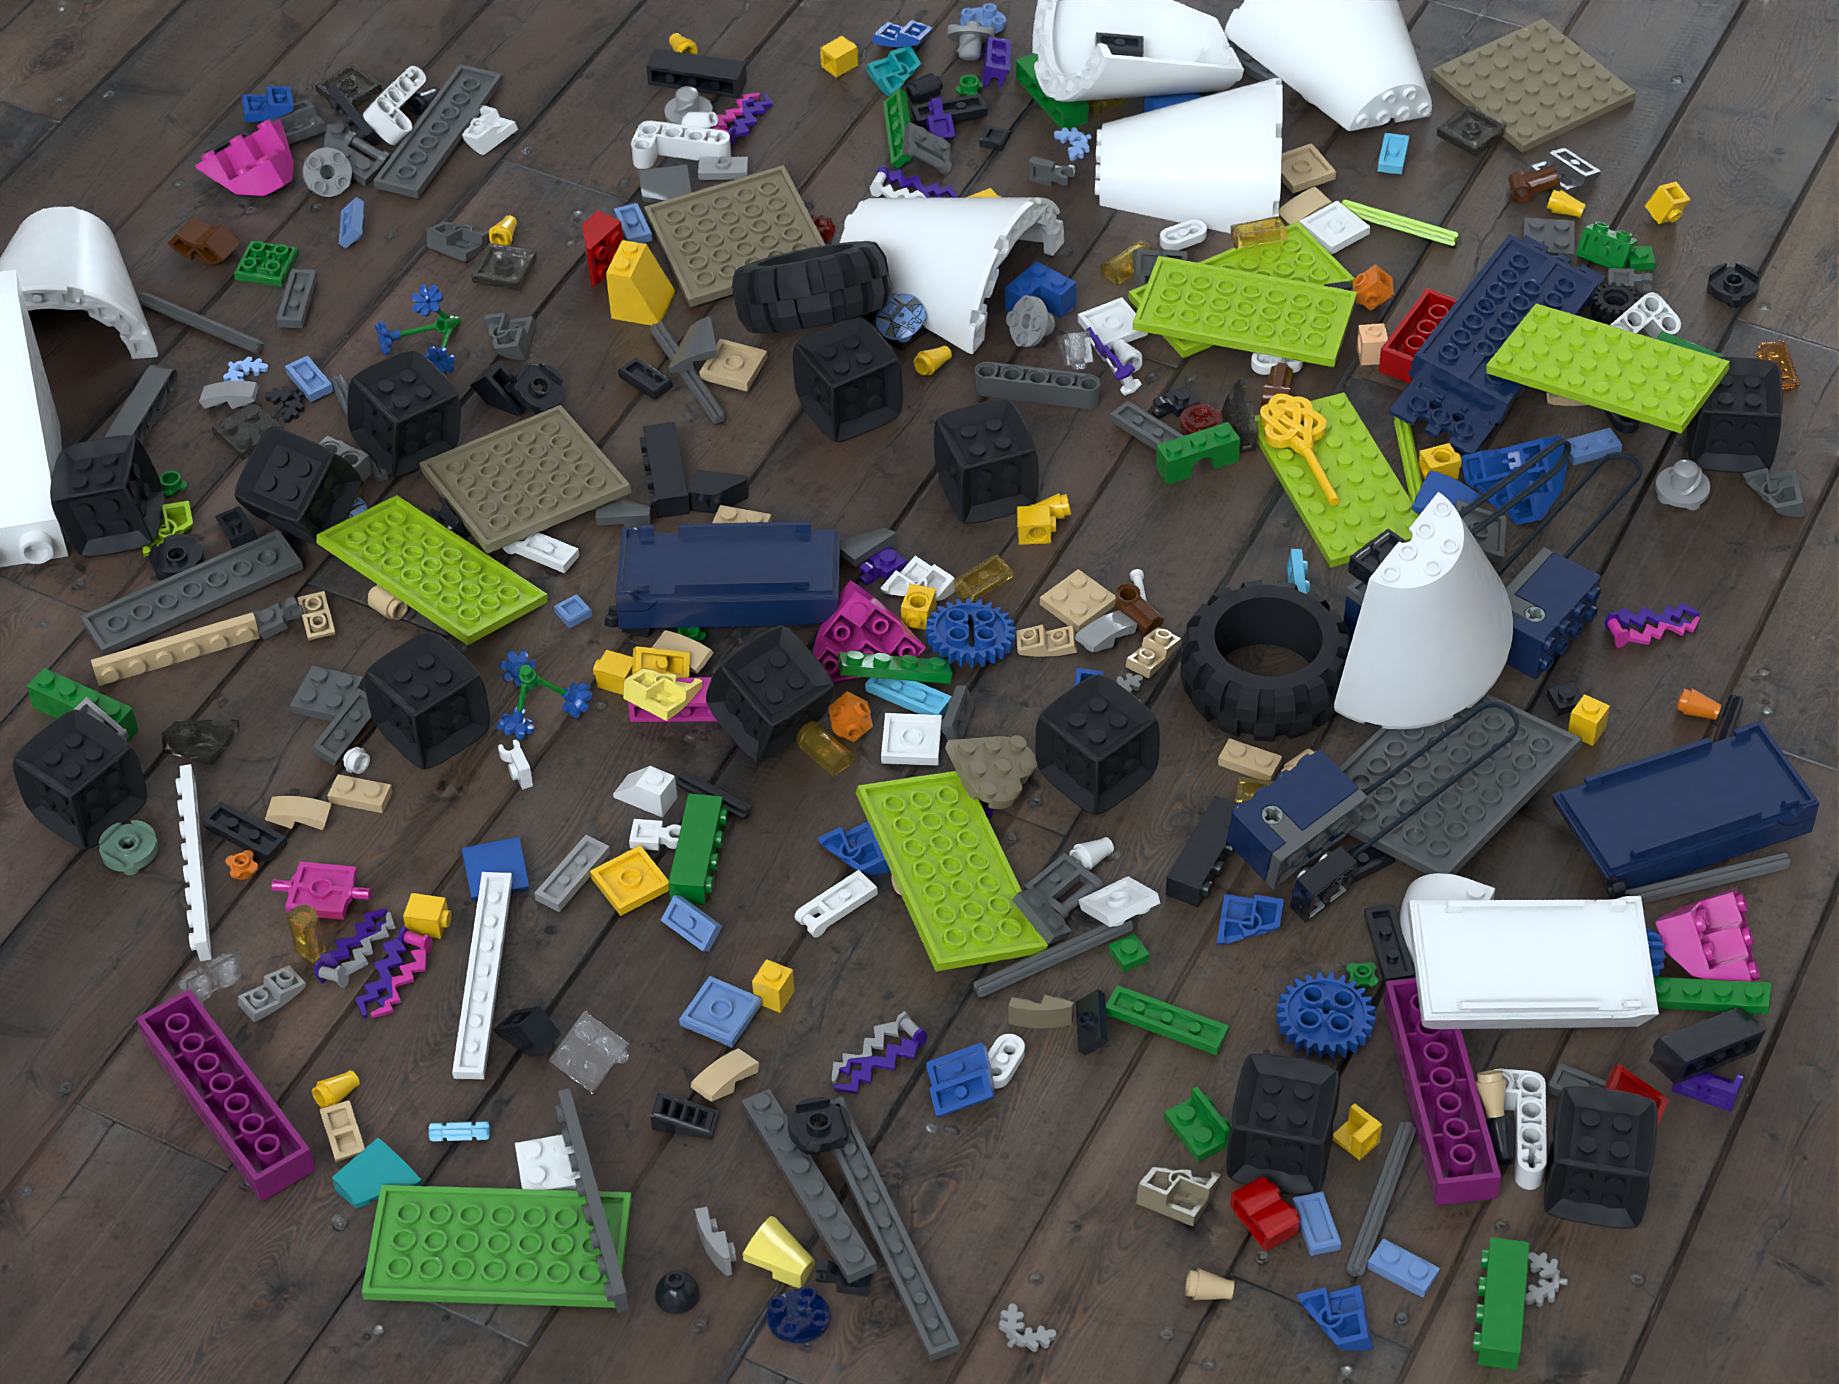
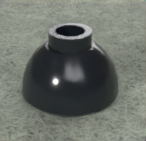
(677, 1292)

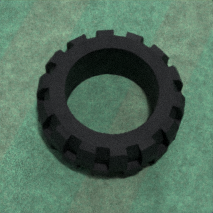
(811, 287)
(1270, 617)

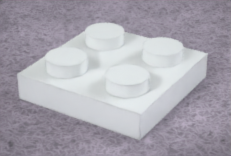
(1335, 227)
(1111, 322)
(911, 739)
(1119, 902)
(545, 1164)

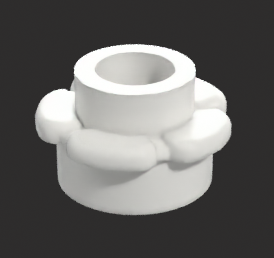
(356, 760)

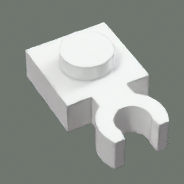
(652, 834)

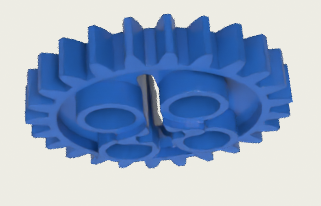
(991, 632)
(1329, 1021)

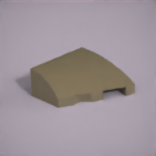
(1177, 1193)

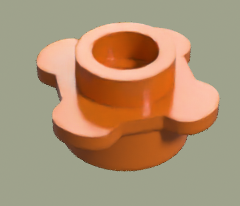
(242, 865)

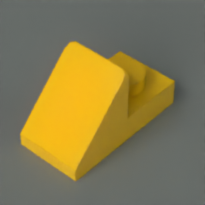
(661, 661)

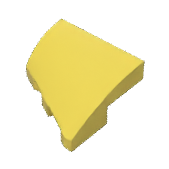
(659, 692)
(780, 1253)

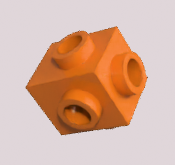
(1373, 287)
(850, 716)

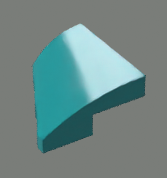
(894, 70)
(375, 1166)

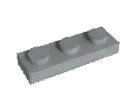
(572, 873)

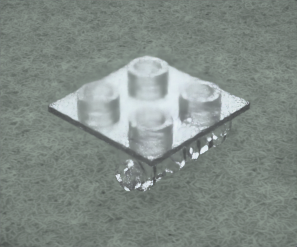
(223, 972)
(589, 1052)

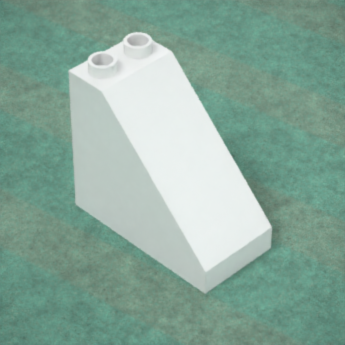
(27, 439)

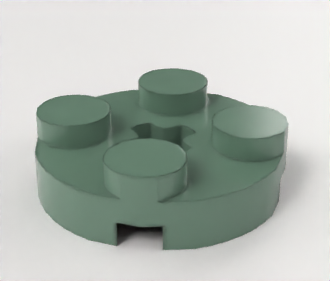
(130, 859)

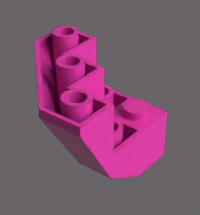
(252, 163)
(862, 626)
(1711, 938)

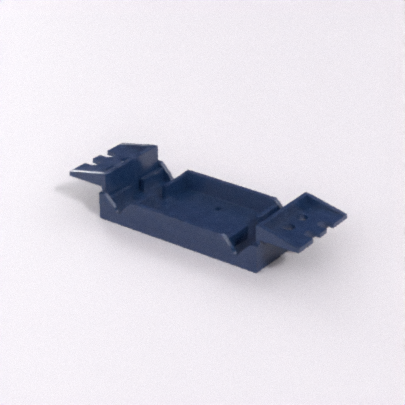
(1453, 360)

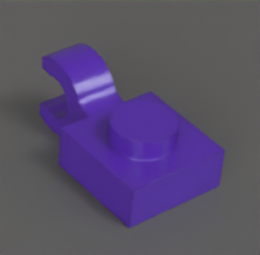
(939, 123)
(882, 565)

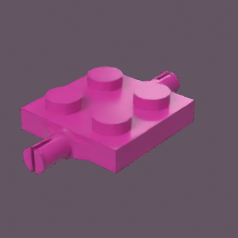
(323, 887)

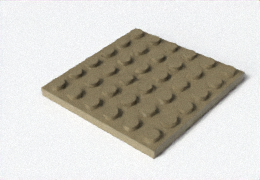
(1534, 84)
(728, 227)
(524, 478)

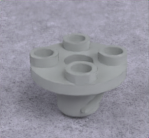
(970, 39)
(686, 101)
(327, 172)
(1029, 321)
(1683, 485)

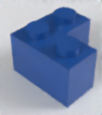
(1045, 283)

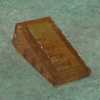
(1780, 349)

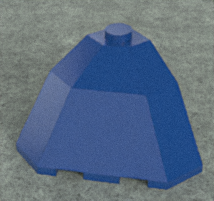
(1489, 467)

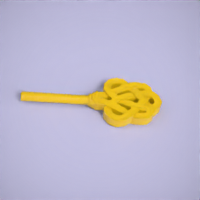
(1284, 432)

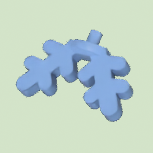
(1078, 146)
(247, 366)

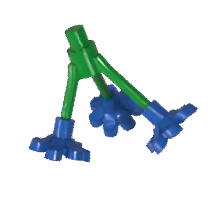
(425, 303)
(524, 675)

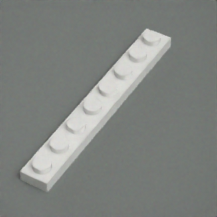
(194, 871)
(482, 976)

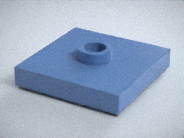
(720, 1011)

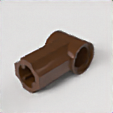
(1525, 184)
(1278, 382)
(1135, 607)

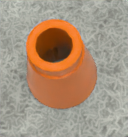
(1697, 705)

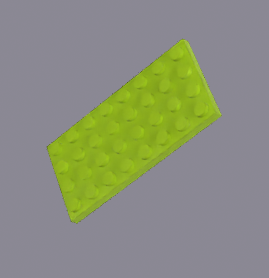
(1295, 259)
(1245, 311)
(1608, 368)
(1360, 476)
(432, 569)
(949, 870)

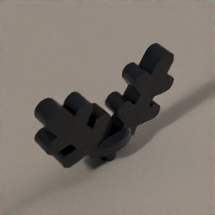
(291, 406)

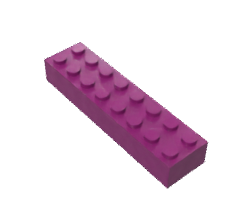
(226, 1095)
(1442, 1101)

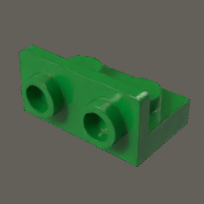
(1605, 245)
(1199, 1125)

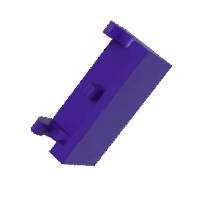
(996, 60)
(1711, 1089)

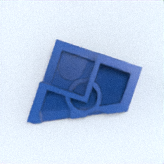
(1156, 102)
(857, 849)
(1248, 917)
(1341, 1316)

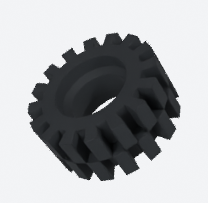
(1613, 294)

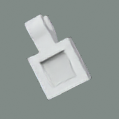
(519, 766)

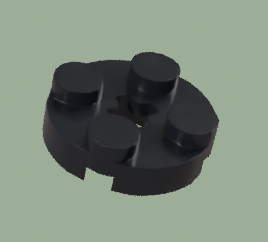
(1722, 286)
(529, 397)
(163, 555)
(818, 1139)

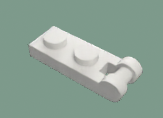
(545, 551)
(836, 903)

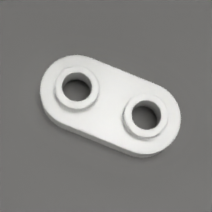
(1183, 235)
(1262, 363)
(1004, 1064)

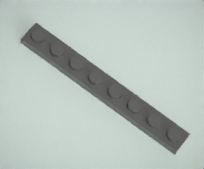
(810, 1188)
(593, 1210)

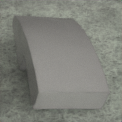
(234, 392)
(1103, 631)
(275, 992)
(715, 1242)

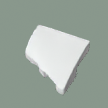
(488, 130)
(921, 574)

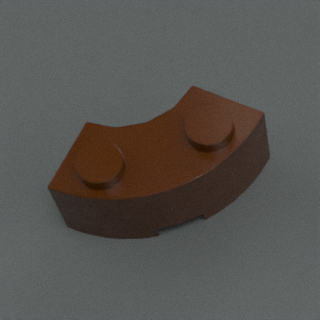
(204, 241)

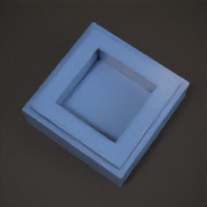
(573, 611)

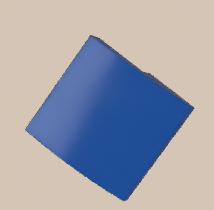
(898, 36)
(274, 104)
(1445, 485)
(496, 857)
(960, 1079)

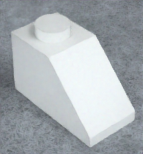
(648, 790)

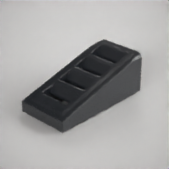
(674, 1105)

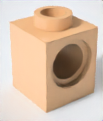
(1370, 342)

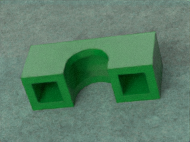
(1179, 455)

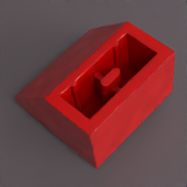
(601, 240)

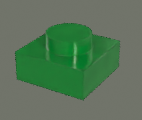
(1641, 259)
(1129, 953)

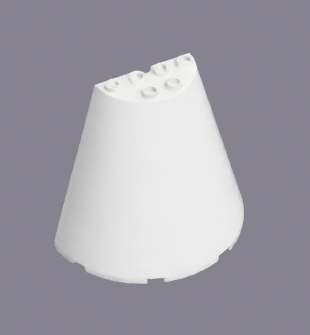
(1181, 50)
(1339, 55)
(1197, 159)
(951, 251)
(73, 264)
(1427, 629)

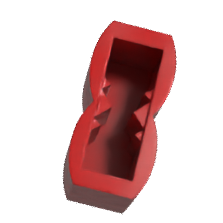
(1265, 1213)

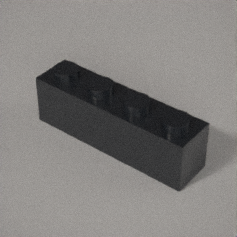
(703, 73)
(665, 470)
(1202, 856)
(1706, 1045)

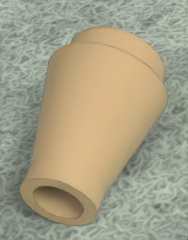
(1492, 1089)
(1208, 1286)

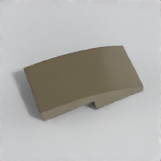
(1051, 1012)

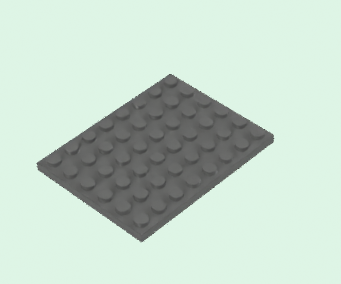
(1474, 808)

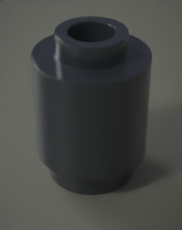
(924, 88)

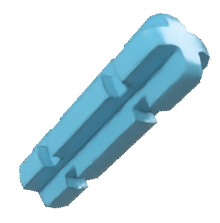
(459, 1131)

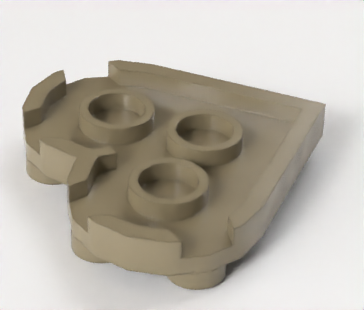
(992, 767)

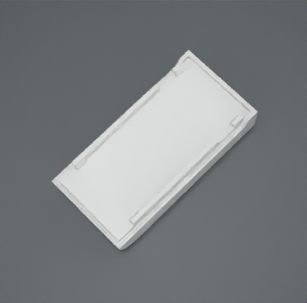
(1532, 963)

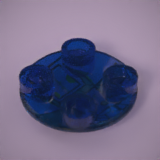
(798, 1315)

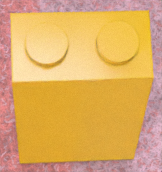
(638, 285)

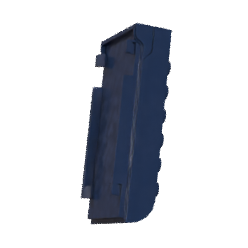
(727, 575)
(1689, 807)

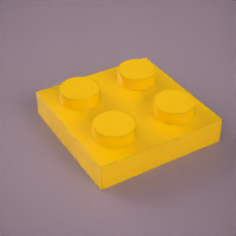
(630, 880)

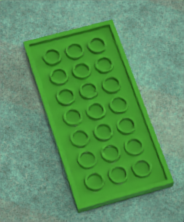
(490, 1246)

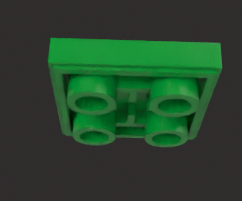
(266, 263)

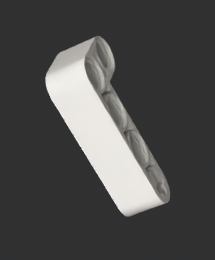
(384, 112)
(677, 141)
(1651, 320)
(1527, 1129)

